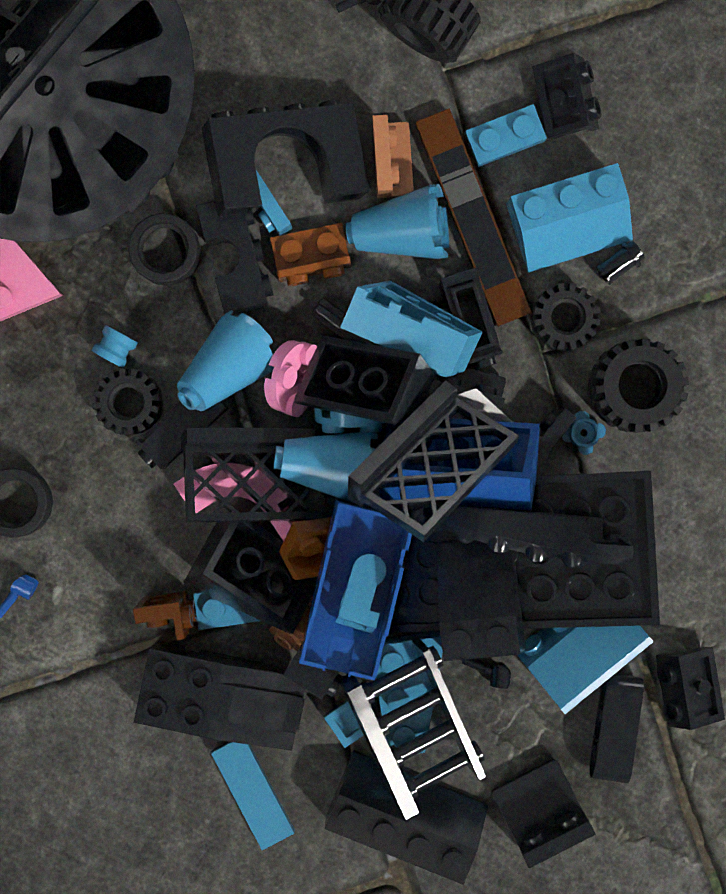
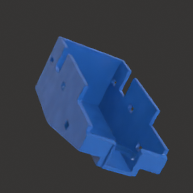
(352, 534)

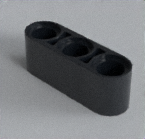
(616, 728)

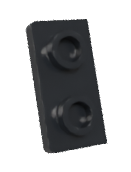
(566, 95)
(488, 384)
(690, 688)

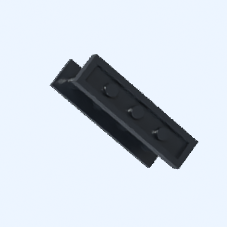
(377, 727)

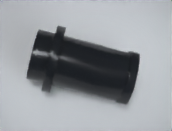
(621, 262)

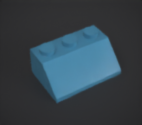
(571, 217)
(580, 659)

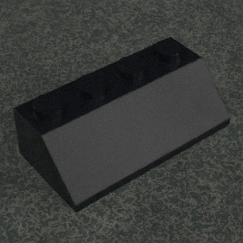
(437, 839)

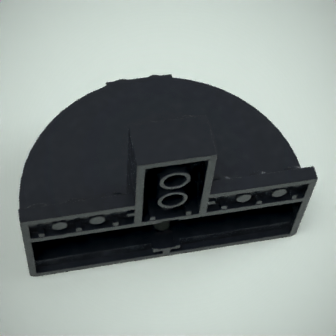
(88, 111)

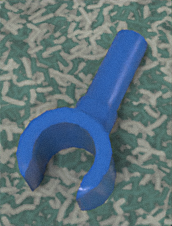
(24, 587)

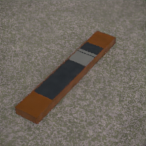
(473, 217)

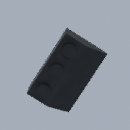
(365, 380)

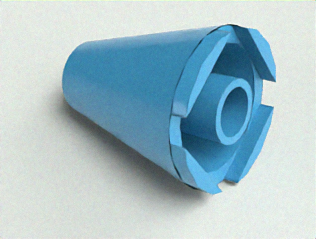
(403, 226)
(226, 362)
(324, 460)

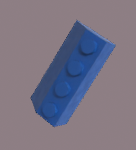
(505, 487)

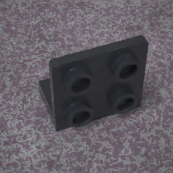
(543, 812)

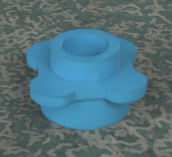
(594, 432)

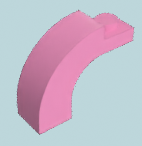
(224, 485)

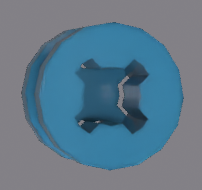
(114, 346)

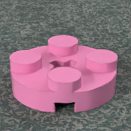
(290, 367)

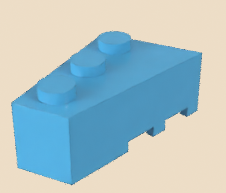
(409, 323)
(396, 653)

